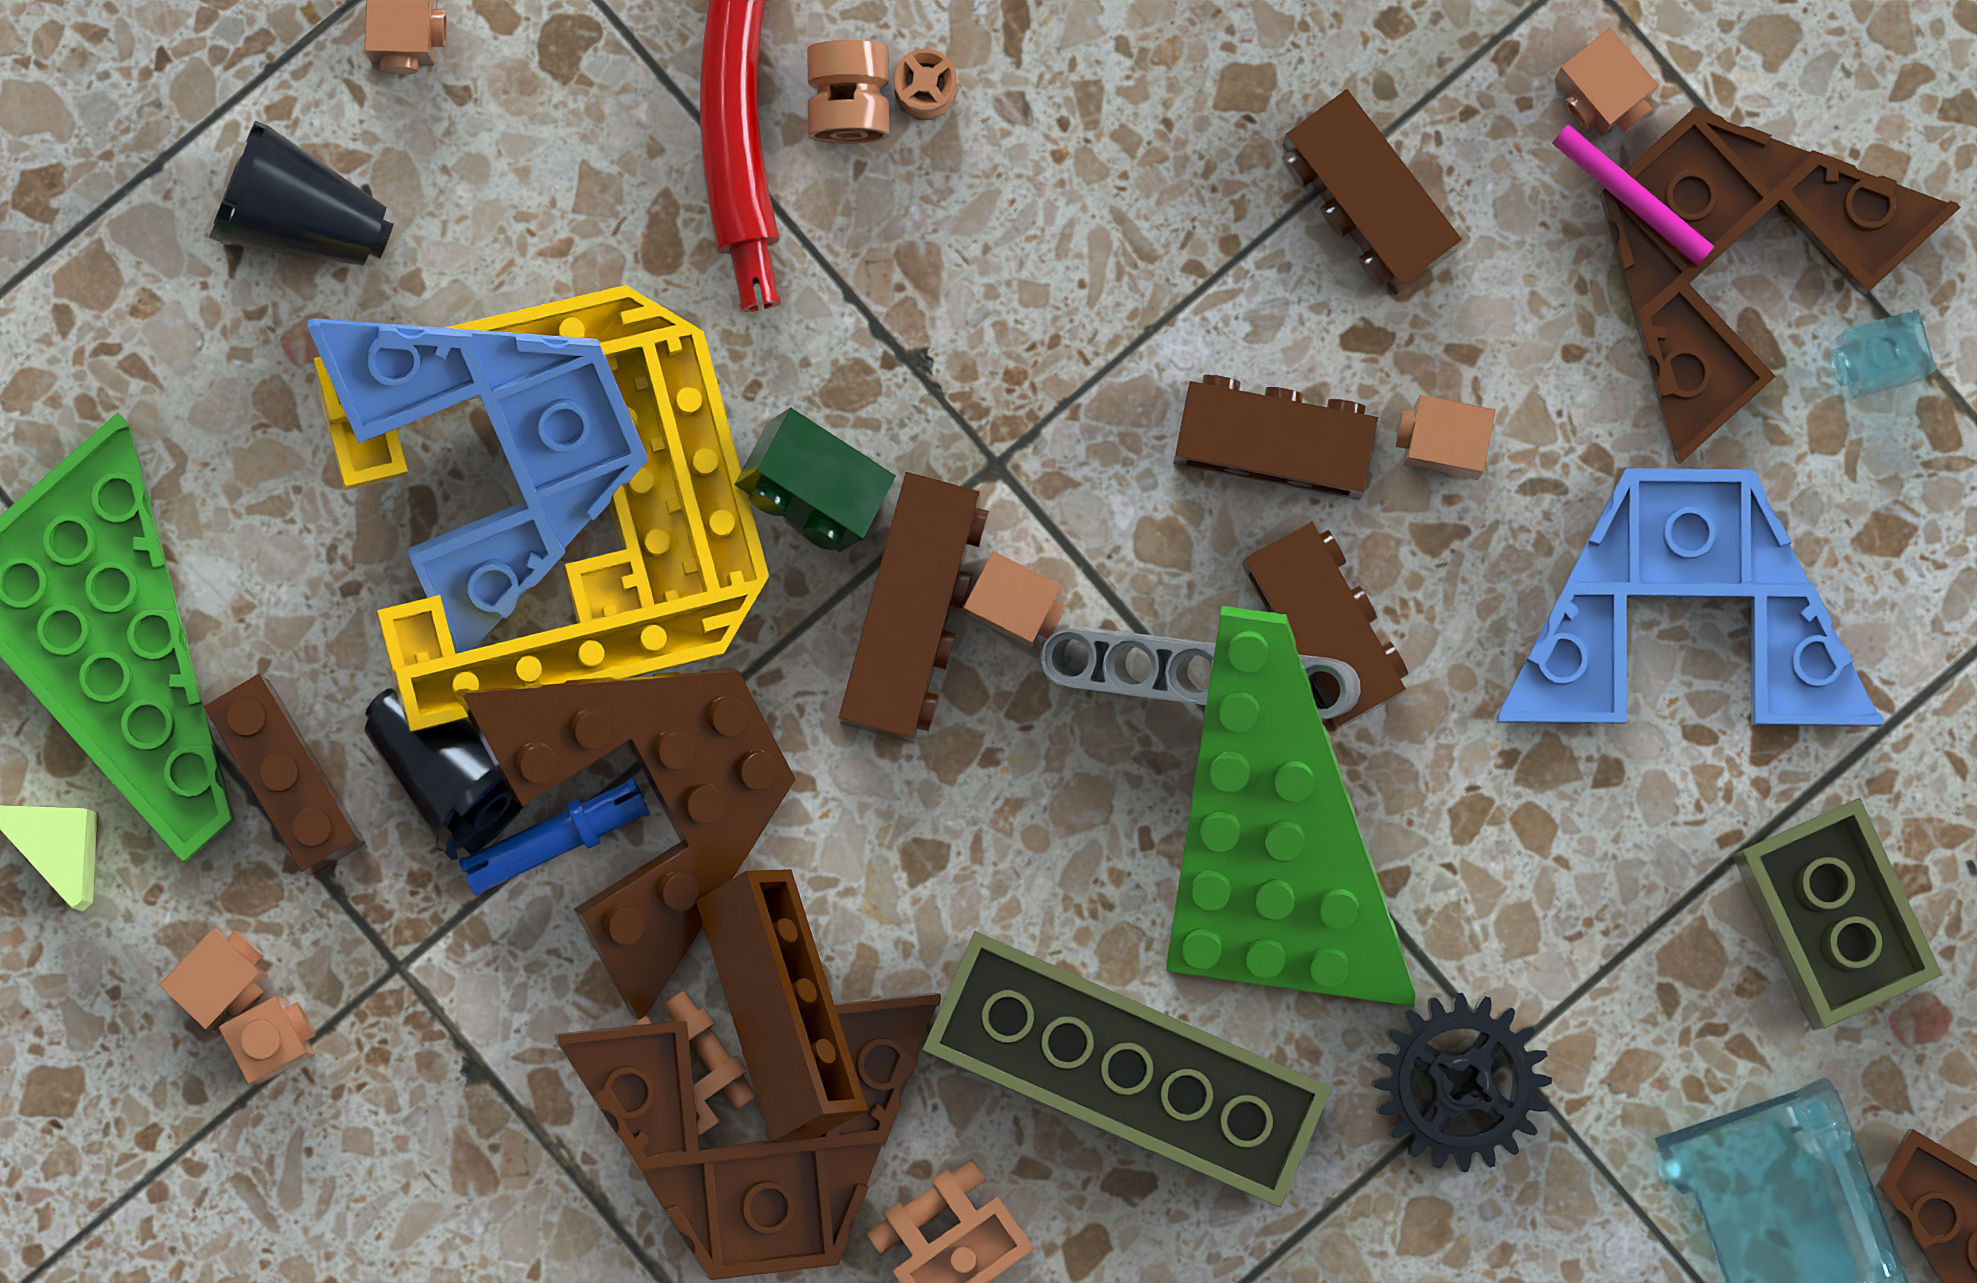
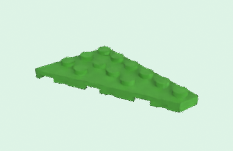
(103, 638)
(1272, 845)

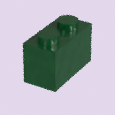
(814, 481)

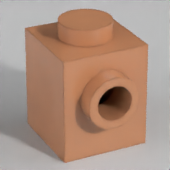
(403, 34)
(1606, 85)
(1446, 436)
(1015, 601)
(217, 978)
(269, 1039)

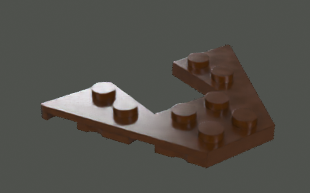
(1721, 186)
(706, 764)
(760, 1201)

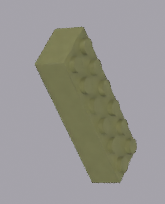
(1127, 1069)

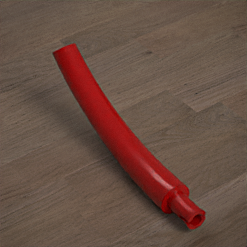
(733, 147)

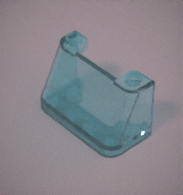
(1784, 1191)

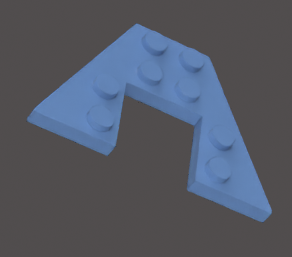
(554, 419)
(1689, 539)

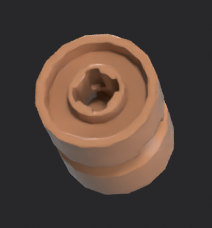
(848, 69)

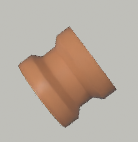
(920, 73)

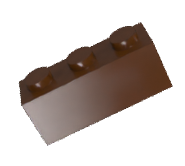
(1369, 193)
(1276, 437)
(1327, 618)
(284, 775)

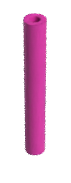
(1633, 195)

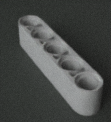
(1169, 666)

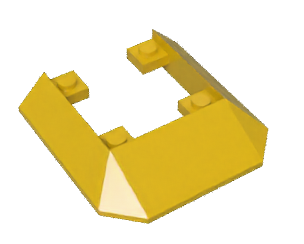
(681, 524)

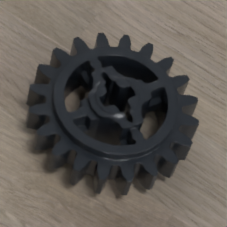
(1429, 1128)

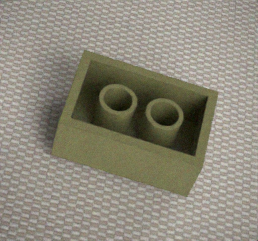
(1837, 915)

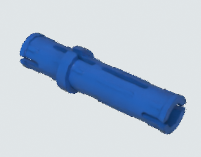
(555, 836)

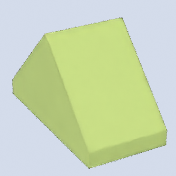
(58, 846)

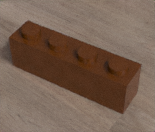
(911, 607)
(781, 1005)

